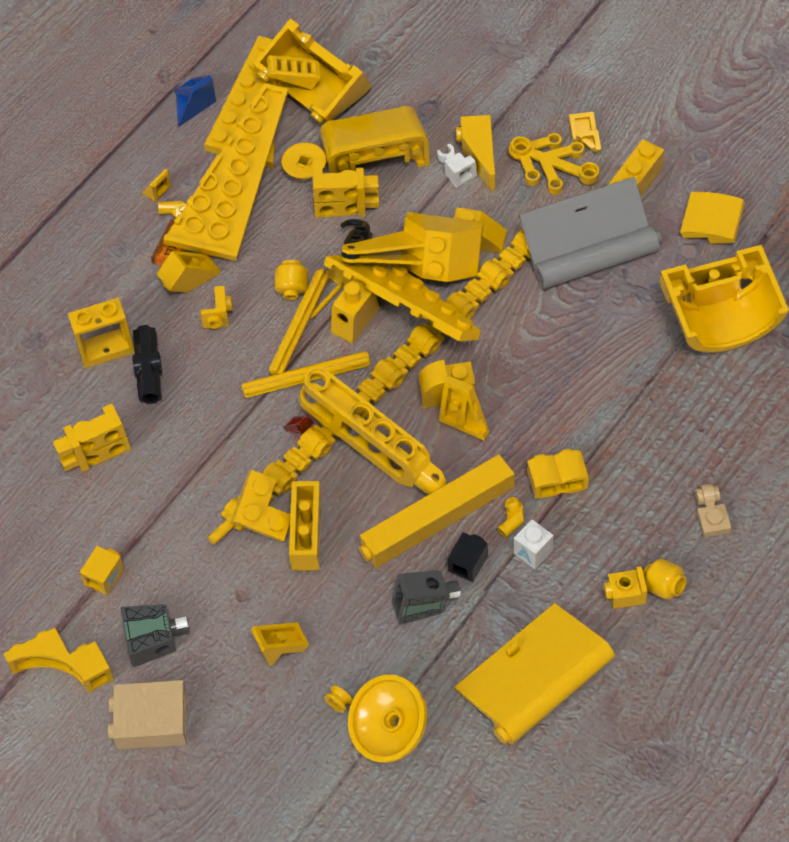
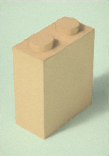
(148, 715)

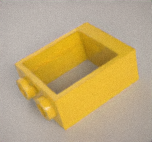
(117, 341)

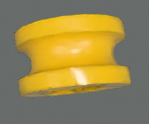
(338, 699)

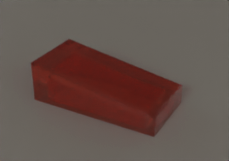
(299, 424)

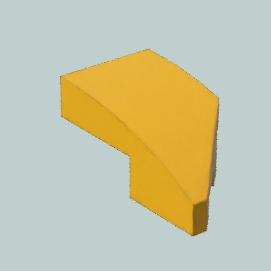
(584, 130)

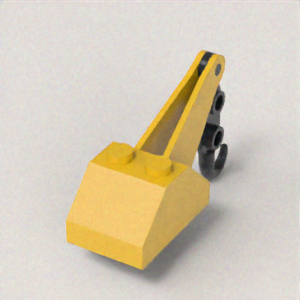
(427, 247)

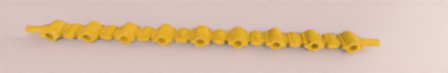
(388, 374)

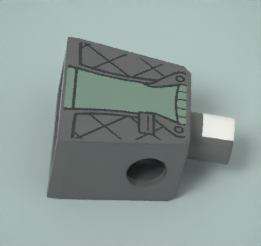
(422, 595)
(150, 632)

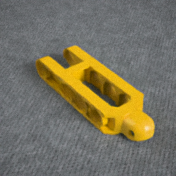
(337, 409)

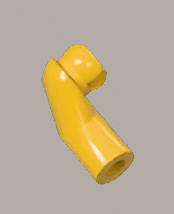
(515, 517)

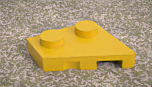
(462, 409)

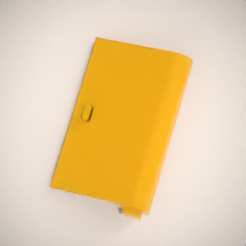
(535, 672)

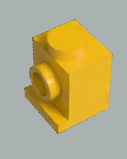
(623, 596)

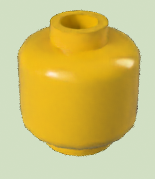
(291, 279)
(664, 579)

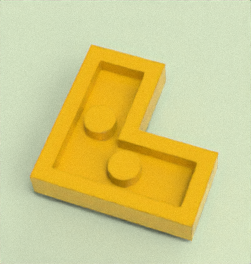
(253, 509)

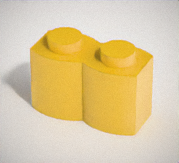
(557, 473)

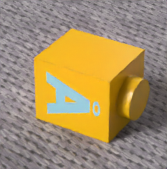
(102, 570)

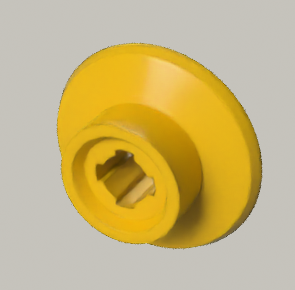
(301, 153)

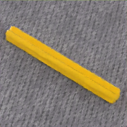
(299, 322)
(296, 376)

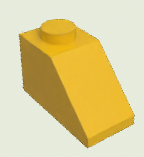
(493, 233)
(186, 271)

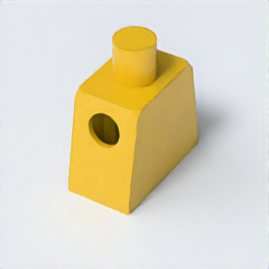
(353, 311)

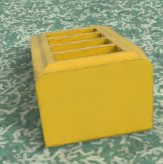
(302, 71)

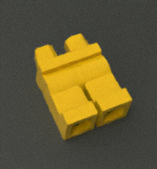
(344, 193)
(92, 441)

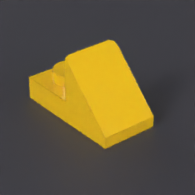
(279, 640)

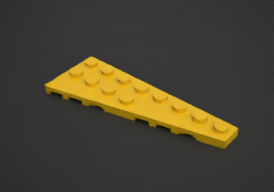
(224, 200)

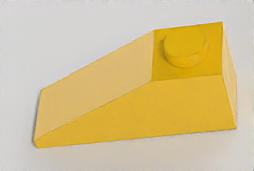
(477, 142)

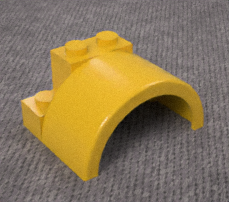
(716, 309)

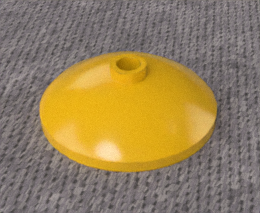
(374, 716)

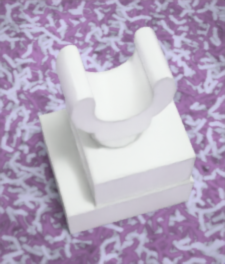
(457, 167)

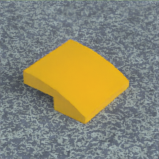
(712, 217)

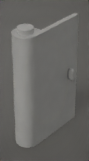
(581, 242)

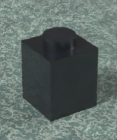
(468, 556)

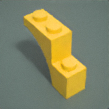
(49, 651)

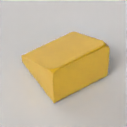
(158, 186)

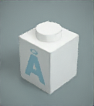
(533, 544)

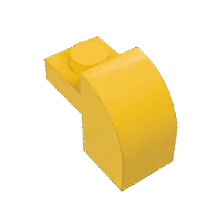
(433, 377)

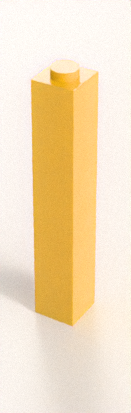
(436, 511)

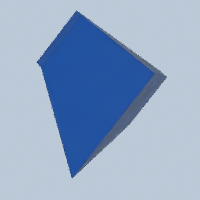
(194, 97)

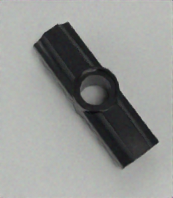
(147, 364)

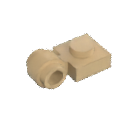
(712, 517)

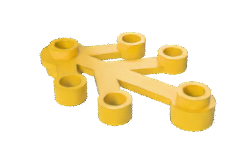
(525, 150)

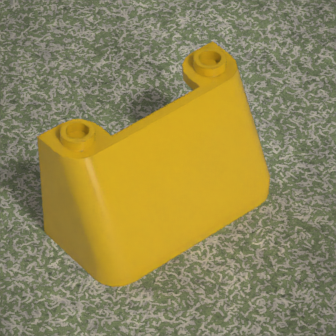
(338, 84)
(374, 138)

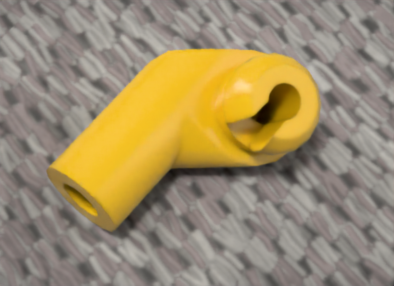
(171, 207)

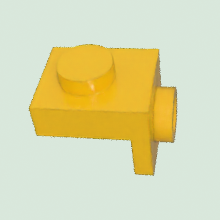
(217, 316)

